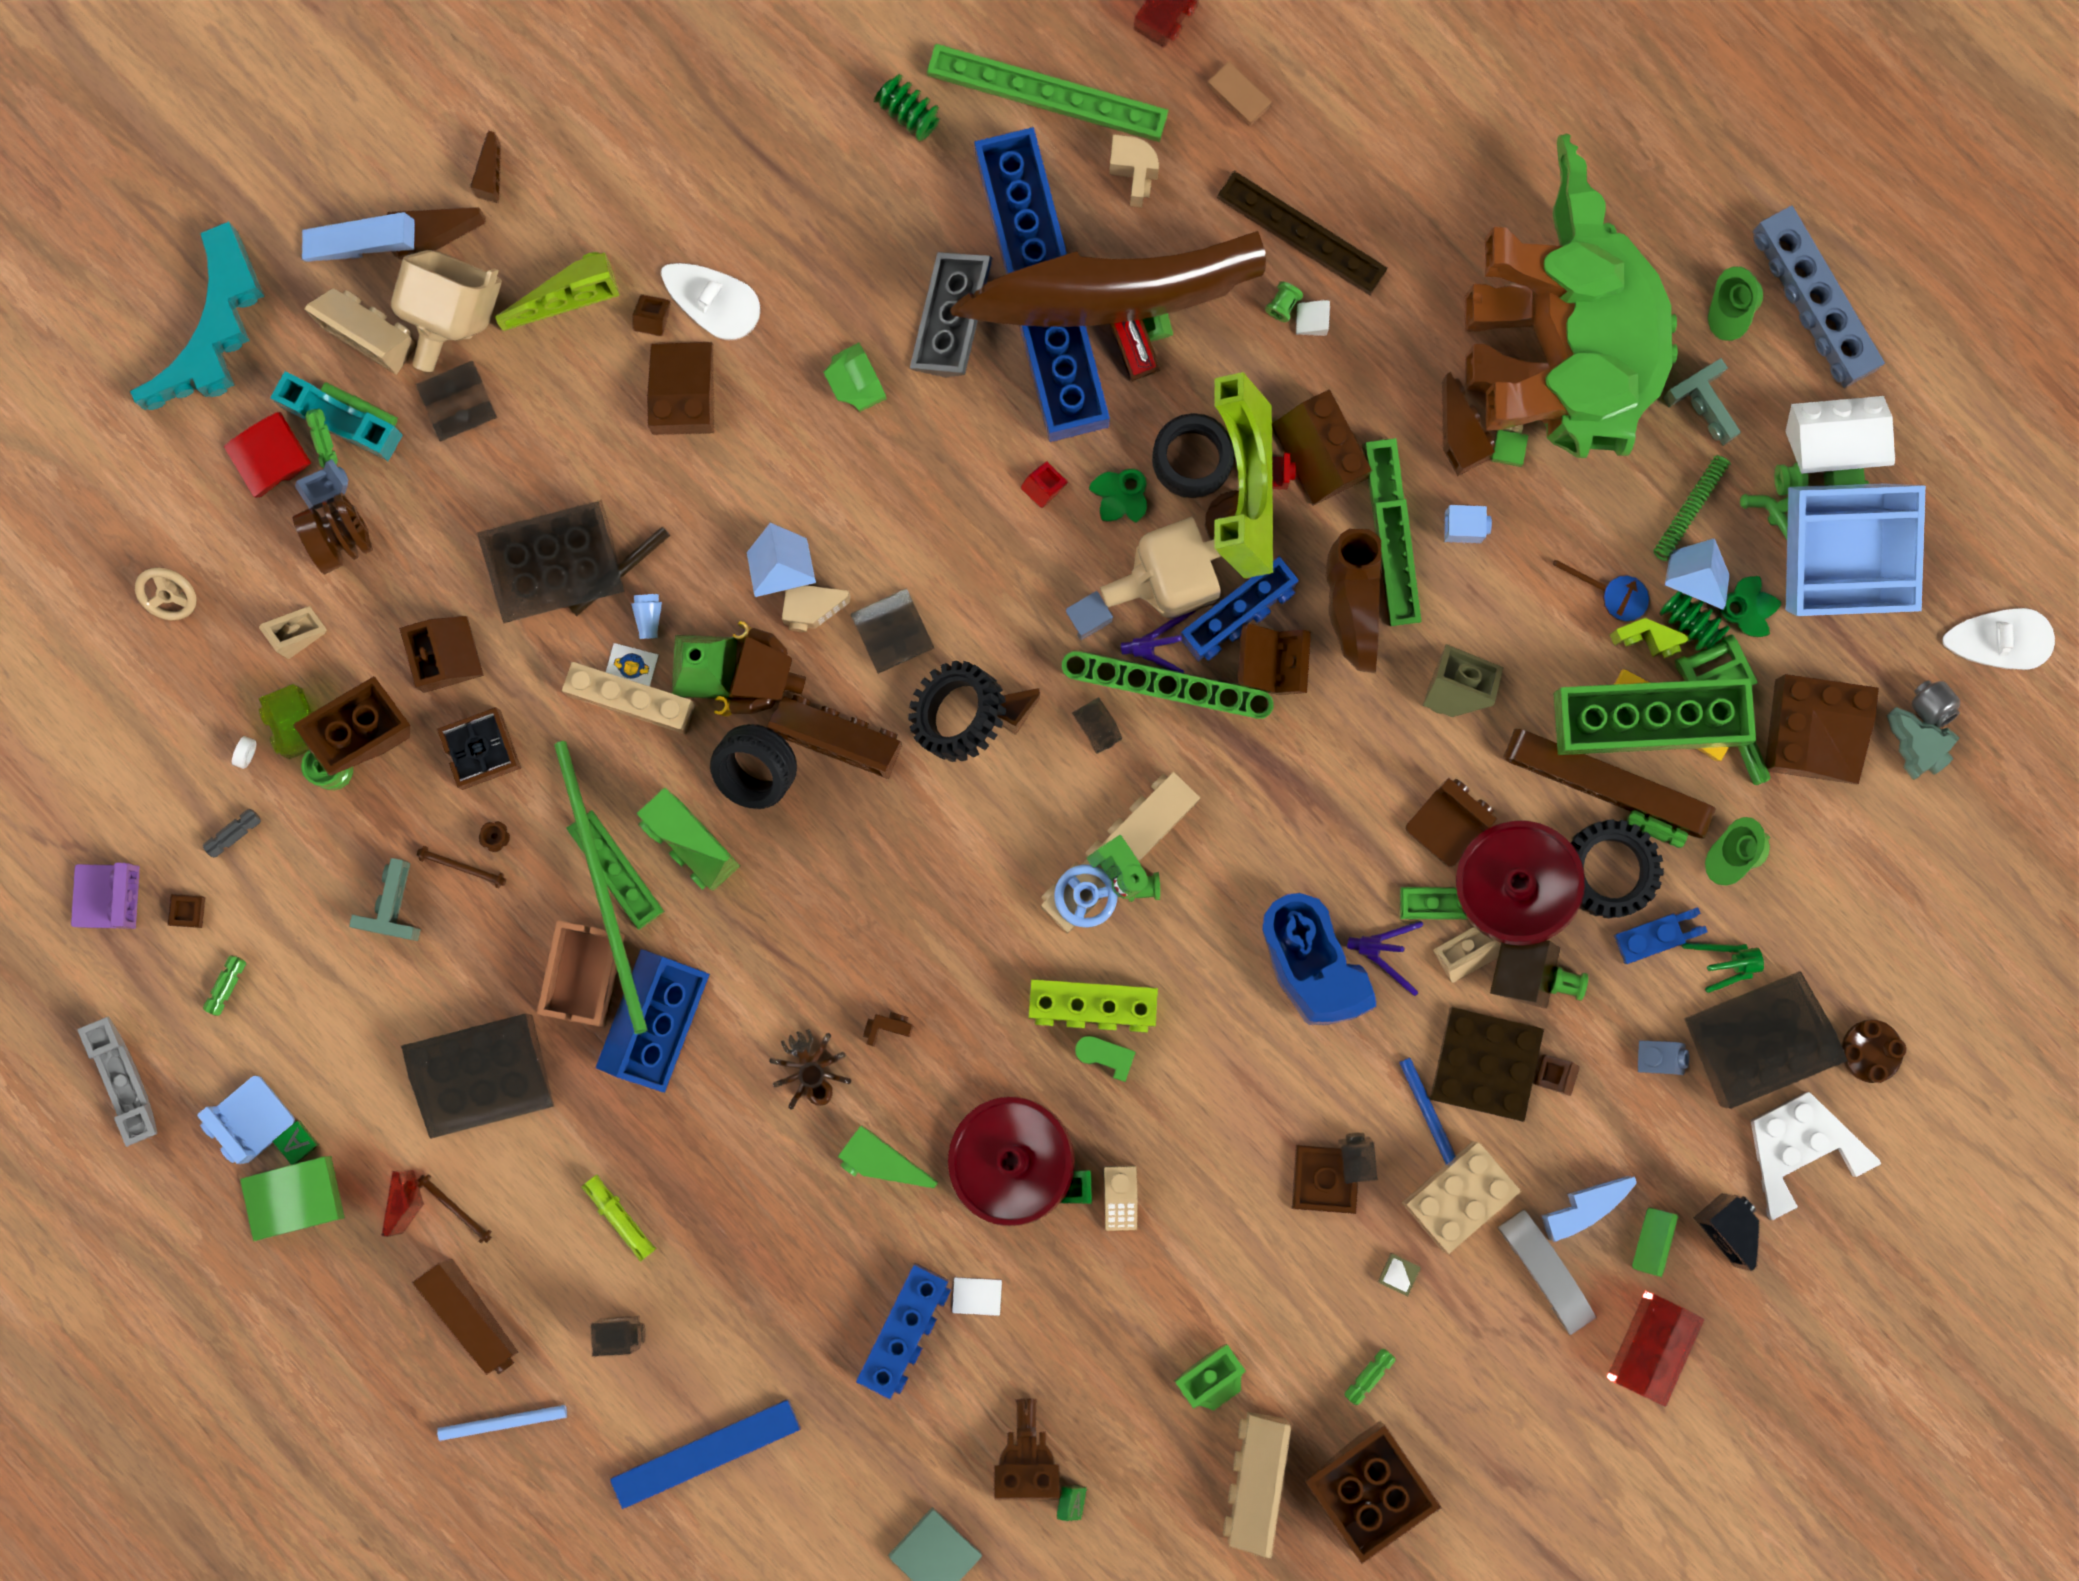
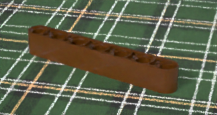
(1609, 783)

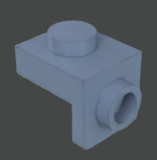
(322, 485)
(1662, 1057)

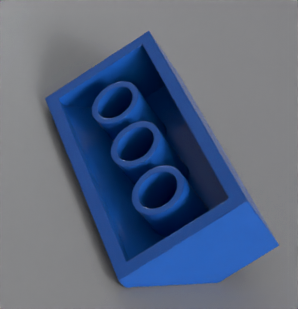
(668, 1000)

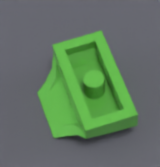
(854, 379)
(1212, 1379)

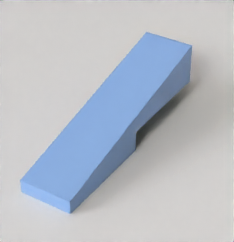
(357, 237)

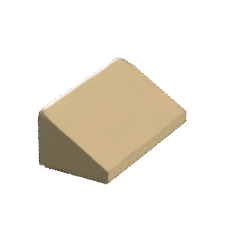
(1466, 953)

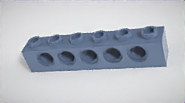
(1819, 280)

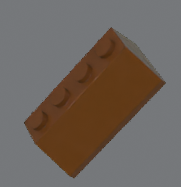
(836, 737)

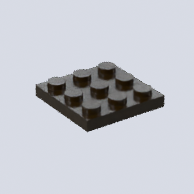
(1487, 1064)

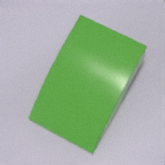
(292, 1198)

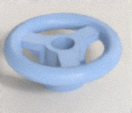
(1078, 919)

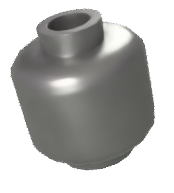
(1936, 703)

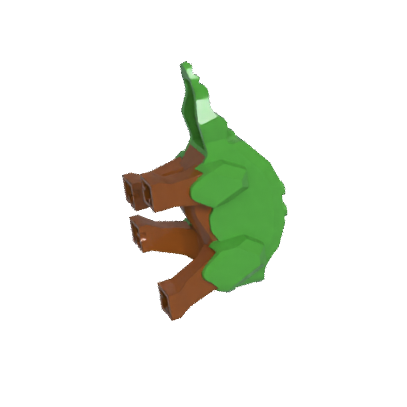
(1594, 315)

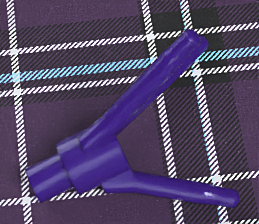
(1145, 645)
(1372, 945)

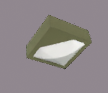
(1399, 1274)

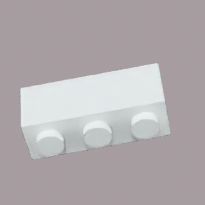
(1841, 434)

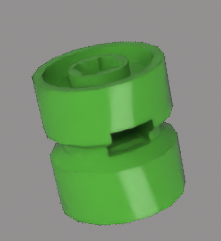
(316, 774)

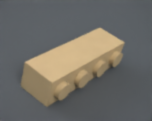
(628, 698)

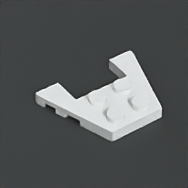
(1796, 1136)

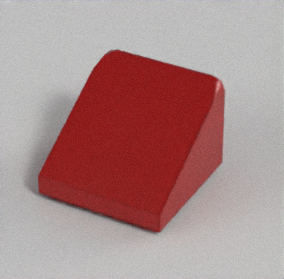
(1044, 484)

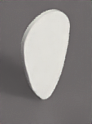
(713, 299)
(2003, 639)

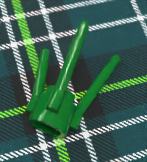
(1744, 961)

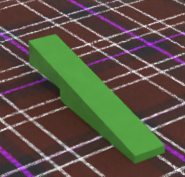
(1393, 529)

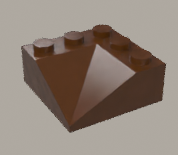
(1820, 728)
(1372, 1492)

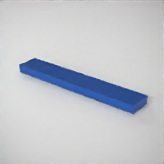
(705, 1454)

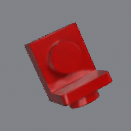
(1282, 471)

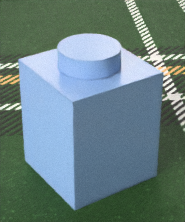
(1466, 524)

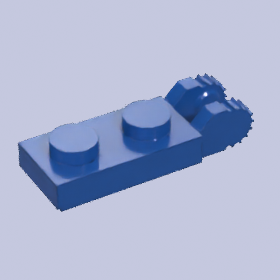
(1656, 936)

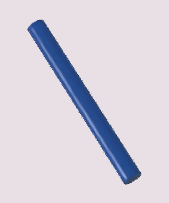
(1427, 1110)

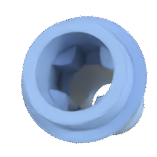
(647, 615)

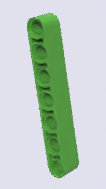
(1181, 692)

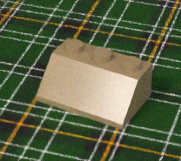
(363, 328)

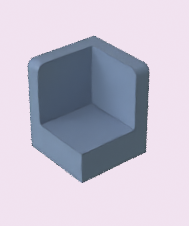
(1089, 615)

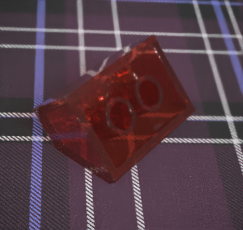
(1655, 1348)

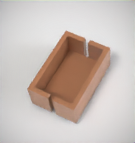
(578, 975)

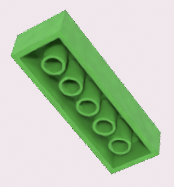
(1654, 716)

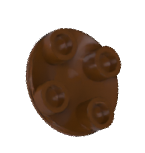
(1873, 1051)

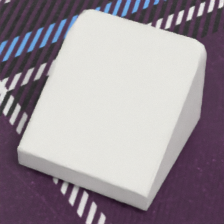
(1313, 318)

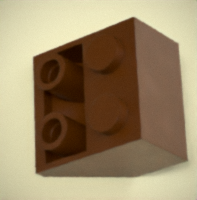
(441, 652)

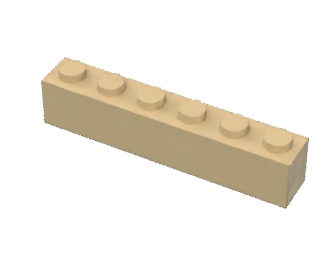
(1141, 830)

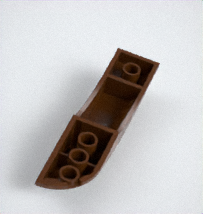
(1111, 291)

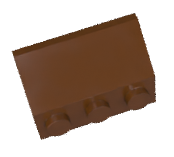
(1322, 447)

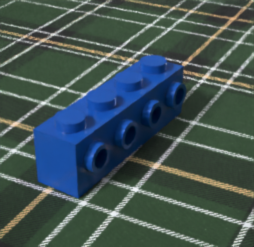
(1240, 607)
(902, 1331)

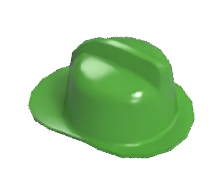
(1734, 303)
(1737, 851)

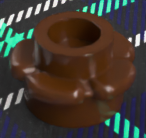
(490, 828)

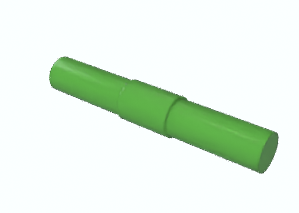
(357, 403)

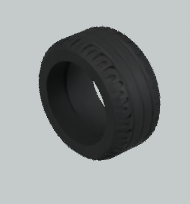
(1201, 425)
(739, 785)

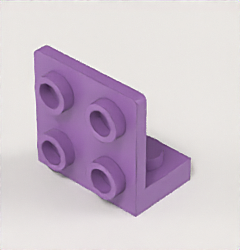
(105, 896)

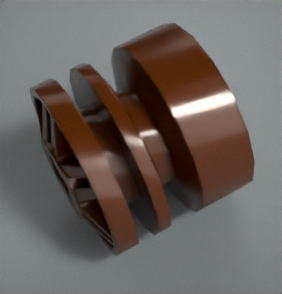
(330, 534)

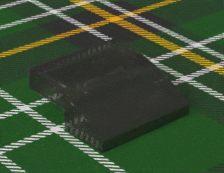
(456, 401)
(892, 631)

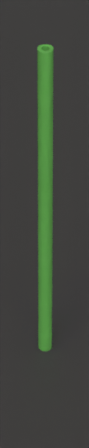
(600, 888)

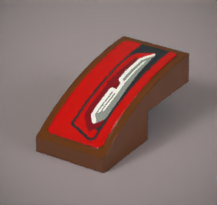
(1135, 348)

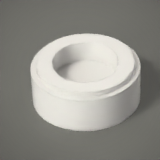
(244, 752)

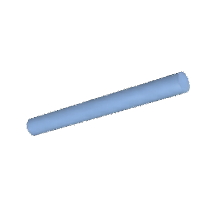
(502, 1422)

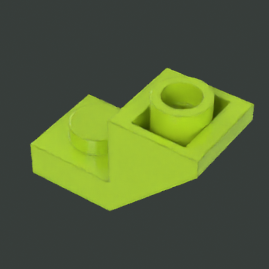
(1657, 636)

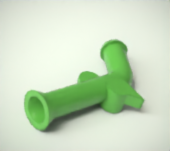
(1776, 509)

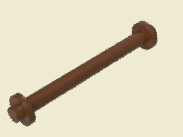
(425, 854)
(484, 1236)

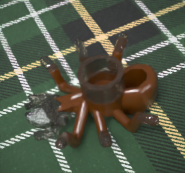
(810, 1073)

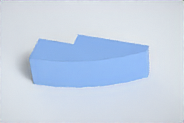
(1586, 1208)

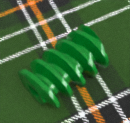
(907, 107)
(1694, 620)

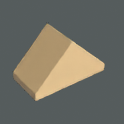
(293, 631)

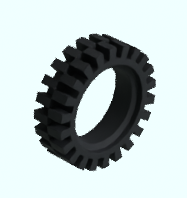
(981, 726)
(1648, 862)

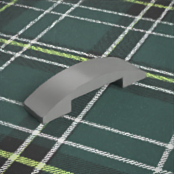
(121, 1080)
(1548, 1271)

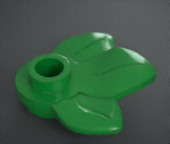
(1117, 498)
(1753, 607)

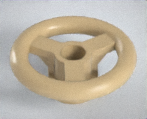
(169, 589)

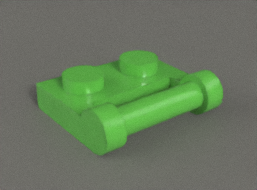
(1735, 669)

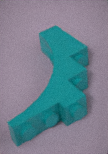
(220, 328)

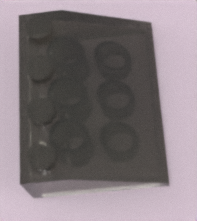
(551, 561)
(1764, 1040)
(478, 1075)

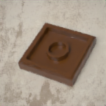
(1321, 1182)

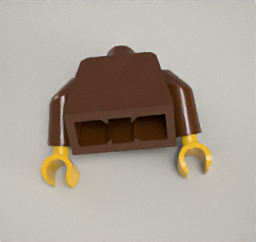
(760, 674)

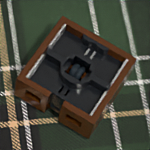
(479, 748)

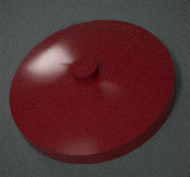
(1520, 882)
(1011, 1161)

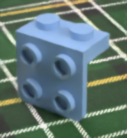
(246, 1121)

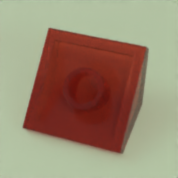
(402, 1203)

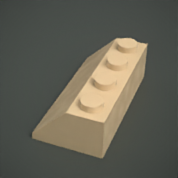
(1258, 1483)

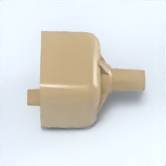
(443, 301)
(1170, 572)

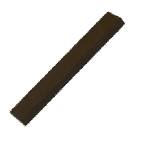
(1302, 233)

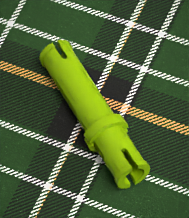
(622, 1222)

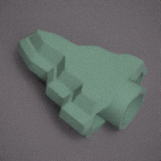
(1921, 744)

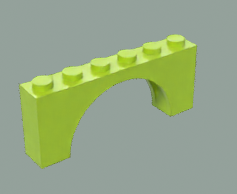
(1248, 536)

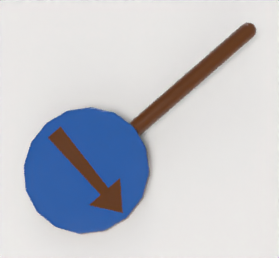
(1623, 597)

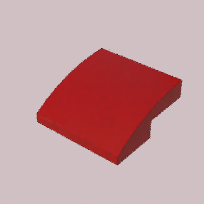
(267, 454)

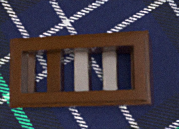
(487, 172)

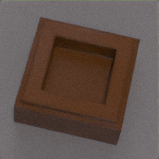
(186, 911)

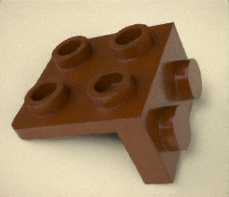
(1274, 660)
(1450, 821)

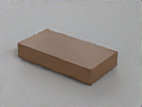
(1239, 93)

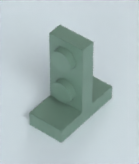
(1706, 401)
(389, 905)

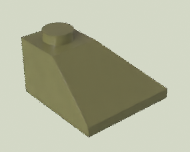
(1462, 683)

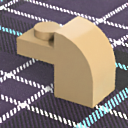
(1134, 159)

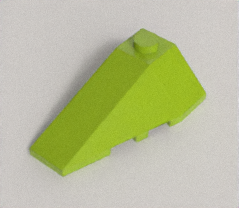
(572, 288)

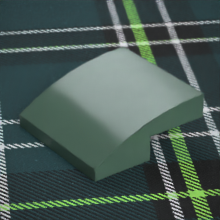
(935, 1551)

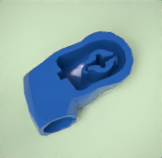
(1313, 964)

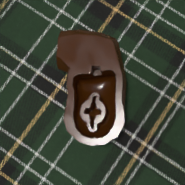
(1354, 595)

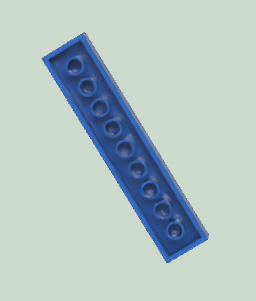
(1026, 236)

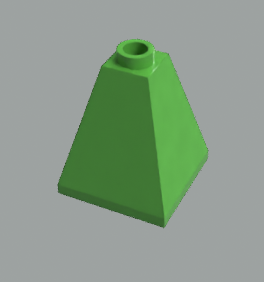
(703, 666)

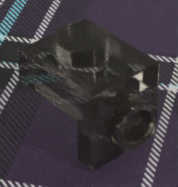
(1098, 725)
(1358, 1158)

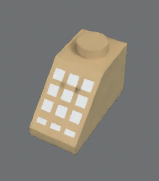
(812, 606)
(1120, 1197)

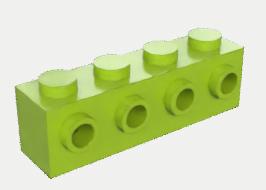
(1093, 1004)

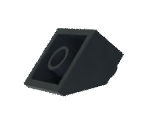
(1732, 1228)

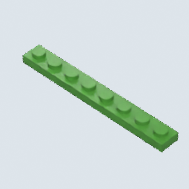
(1047, 92)

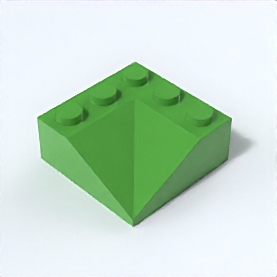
(671, 821)

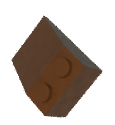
(681, 388)
(353, 727)

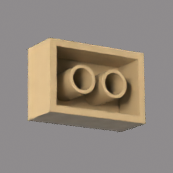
(1461, 1197)

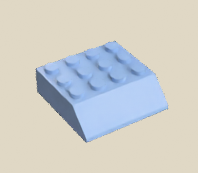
(1855, 549)

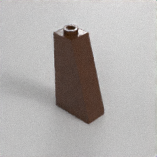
(466, 1316)

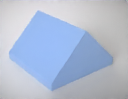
(779, 561)
(1699, 573)

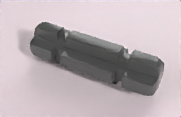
(231, 833)

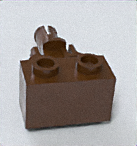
(1026, 1469)

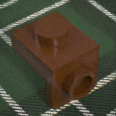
(895, 1023)

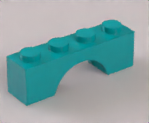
(342, 420)

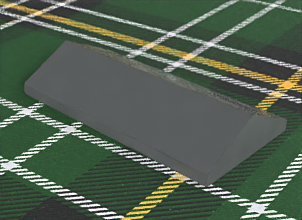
(945, 339)

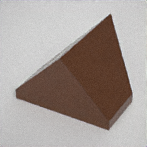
(1018, 708)

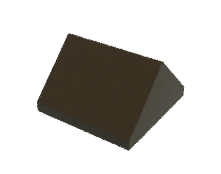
(1526, 972)

